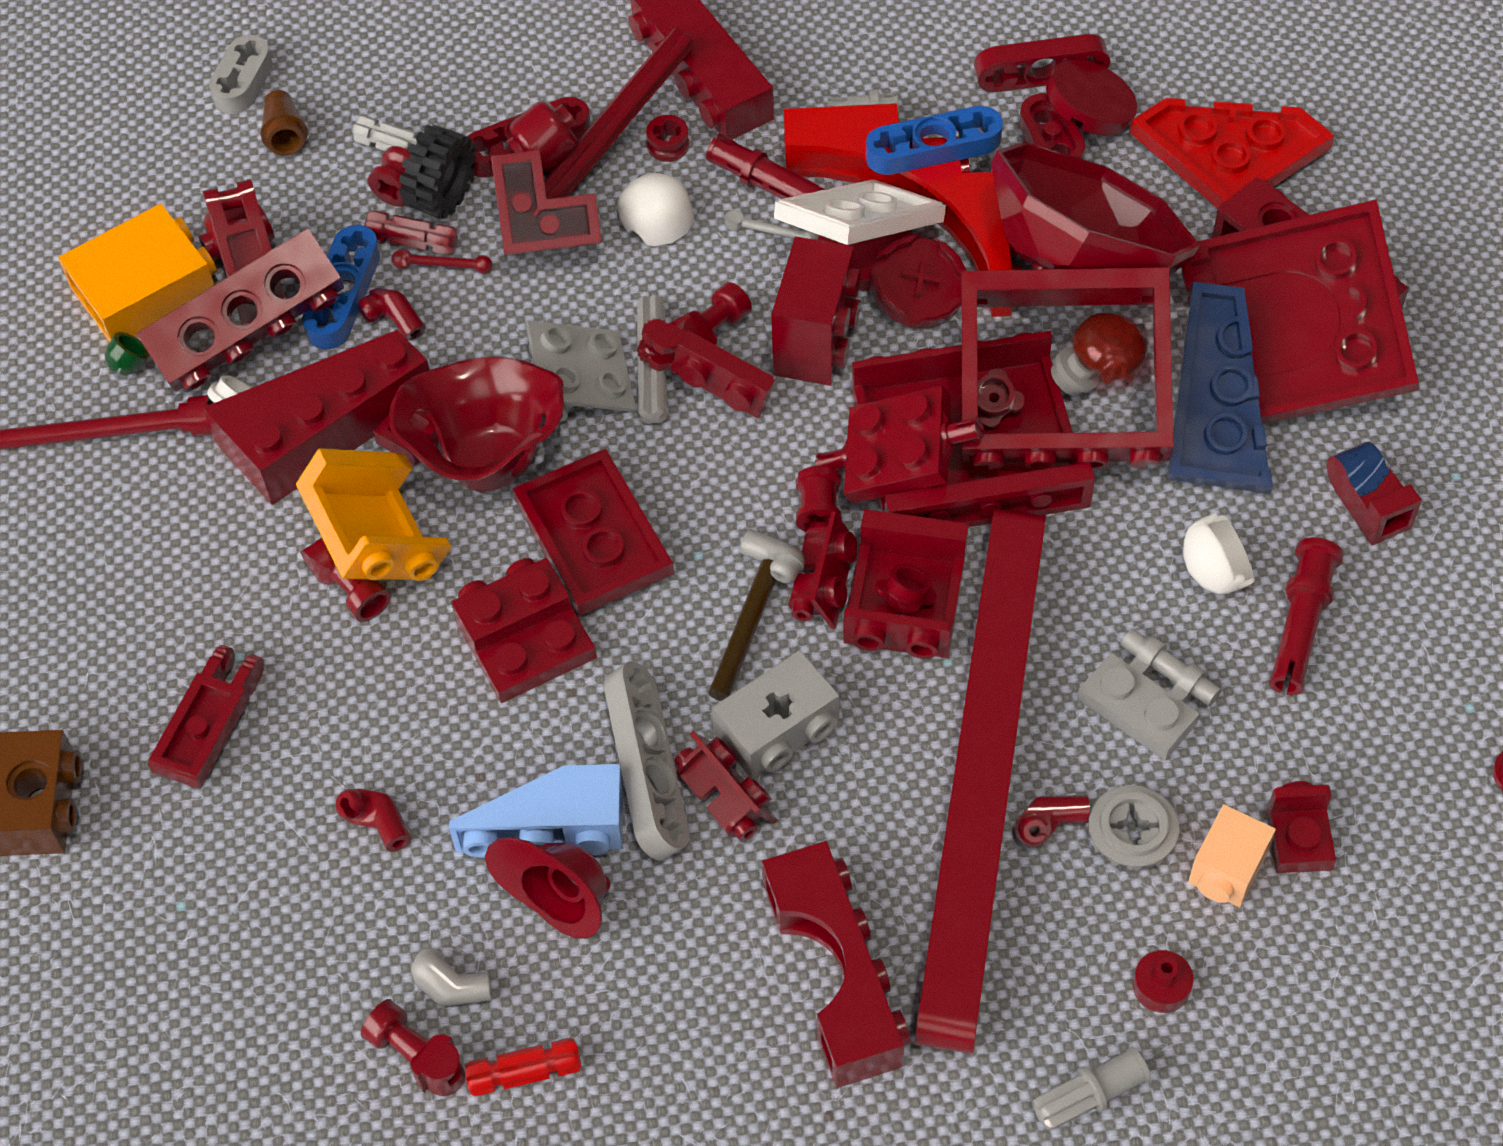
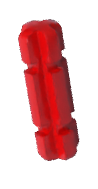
(522, 1066)

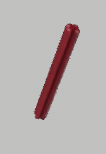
(619, 113)

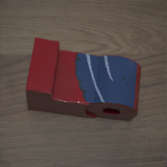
(1372, 492)

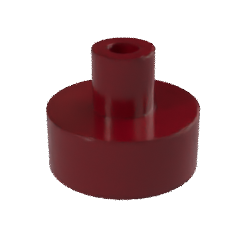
(1163, 981)

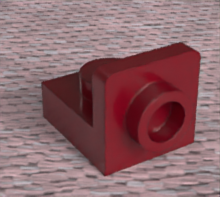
(1302, 828)

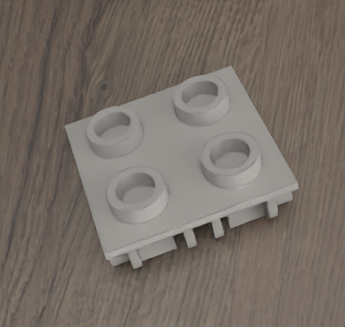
(587, 362)

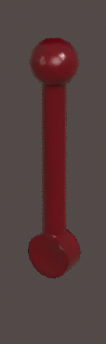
(403, 258)

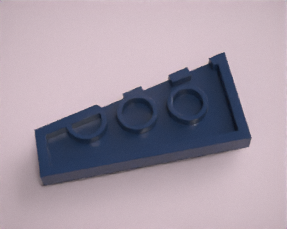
(1217, 405)

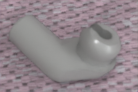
(787, 558)
(444, 984)

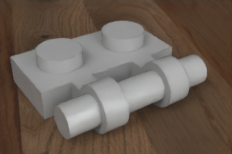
(1141, 706)

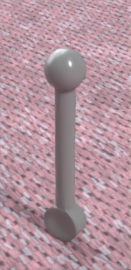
(735, 220)

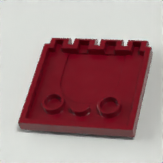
(1317, 309)

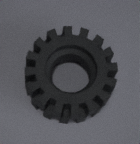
(437, 171)

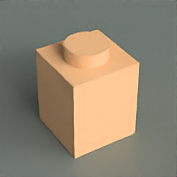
(1231, 856)

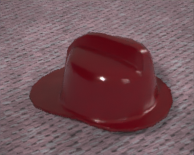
(553, 880)

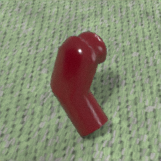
(394, 306)
(377, 812)
(1046, 815)

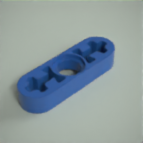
(903, 159)
(346, 307)

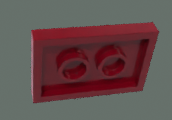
(593, 531)

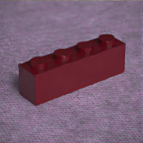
(715, 72)

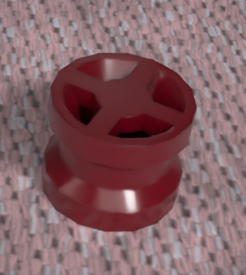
(385, 178)

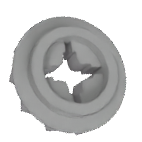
(1149, 811)

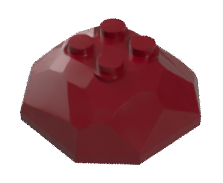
(1083, 214)

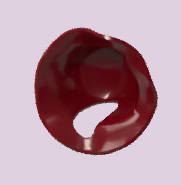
(483, 415)

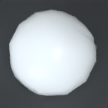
(656, 209)
(1216, 555)

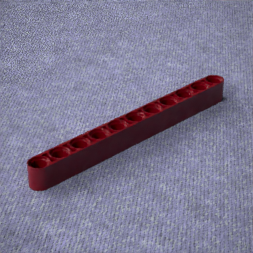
(980, 786)

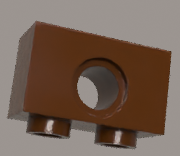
(34, 762)

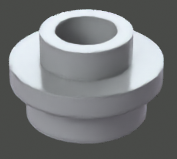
(1073, 374)

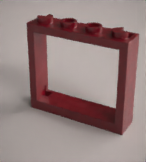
(1069, 288)

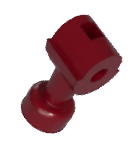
(728, 305)
(365, 597)
(432, 1060)

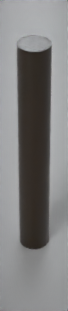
(743, 632)

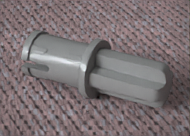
(1091, 1089)

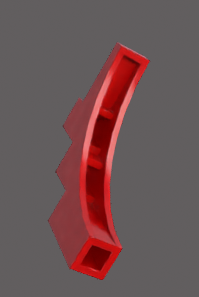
(833, 146)

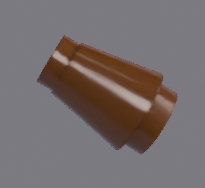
(282, 124)

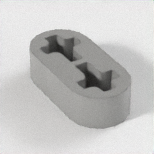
(233, 72)

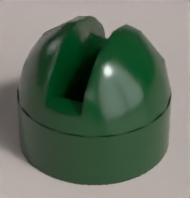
(125, 353)

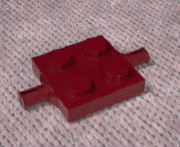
(899, 444)

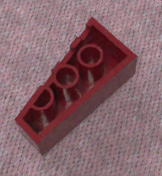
(325, 405)

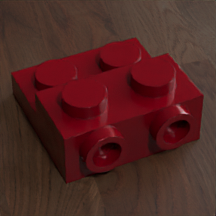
(522, 628)

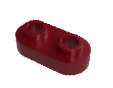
(1055, 133)

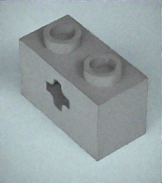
(777, 715)

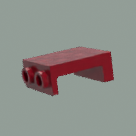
(898, 539)

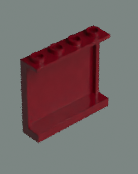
(970, 489)

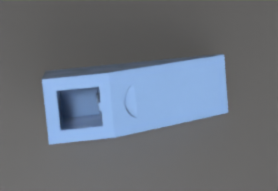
(560, 807)

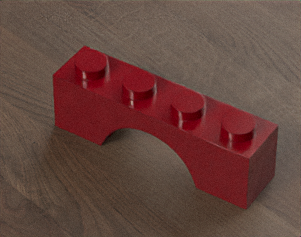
(857, 1026)

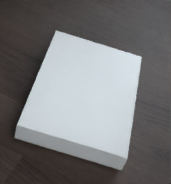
(859, 211)

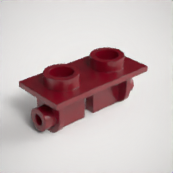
(828, 552)
(740, 799)

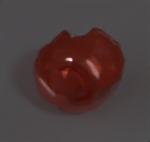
(1112, 346)

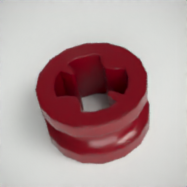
(657, 132)

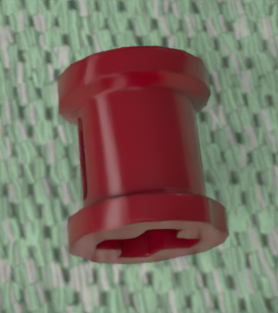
(818, 495)

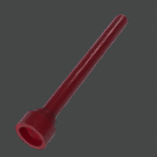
(188, 418)

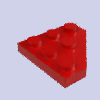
(1230, 144)

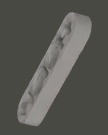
(658, 812)

